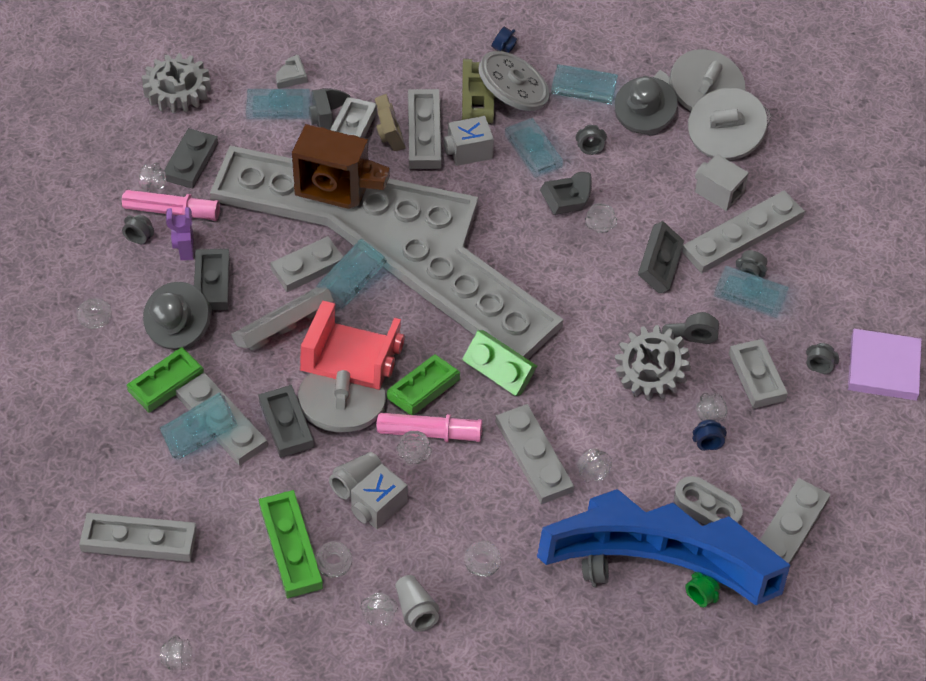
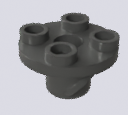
(646, 105)
(177, 315)

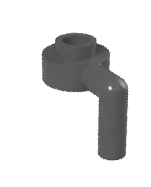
(697, 328)

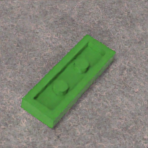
(290, 544)

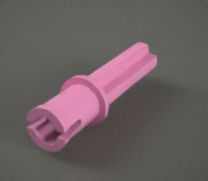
(160, 203)
(430, 426)

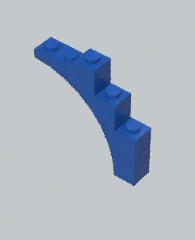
(669, 535)

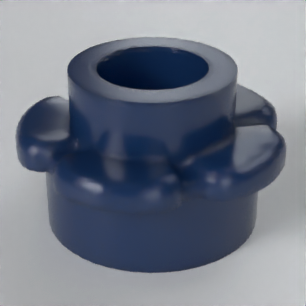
(505, 40)
(709, 435)

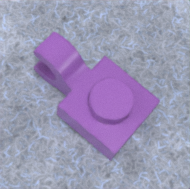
(181, 233)

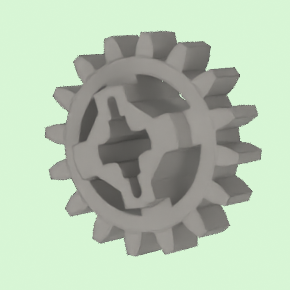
(176, 83)
(660, 349)

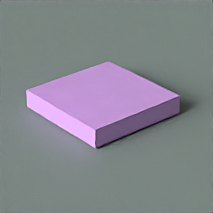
(885, 364)

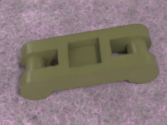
(475, 92)

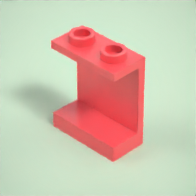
(338, 347)

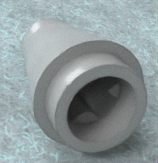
(351, 473)
(416, 604)

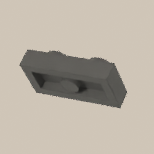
(190, 158)
(661, 257)
(212, 276)
(286, 421)

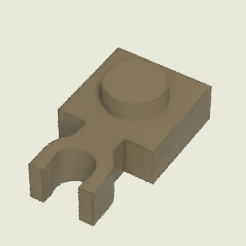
(389, 128)

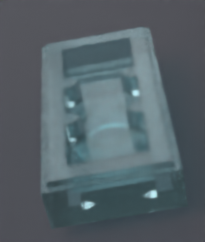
(584, 84)
(278, 103)
(533, 147)
(352, 272)
(751, 291)
(198, 426)

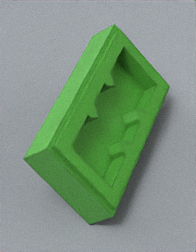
(164, 378)
(423, 385)

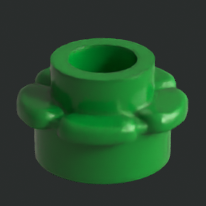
(702, 589)

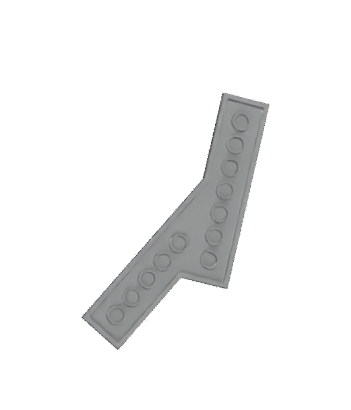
(416, 231)

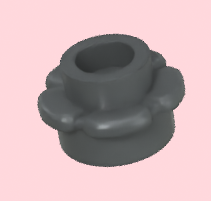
(593, 145)
(137, 229)
(752, 263)
(821, 358)
(595, 569)

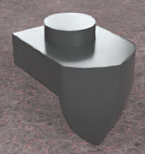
(322, 103)
(568, 193)

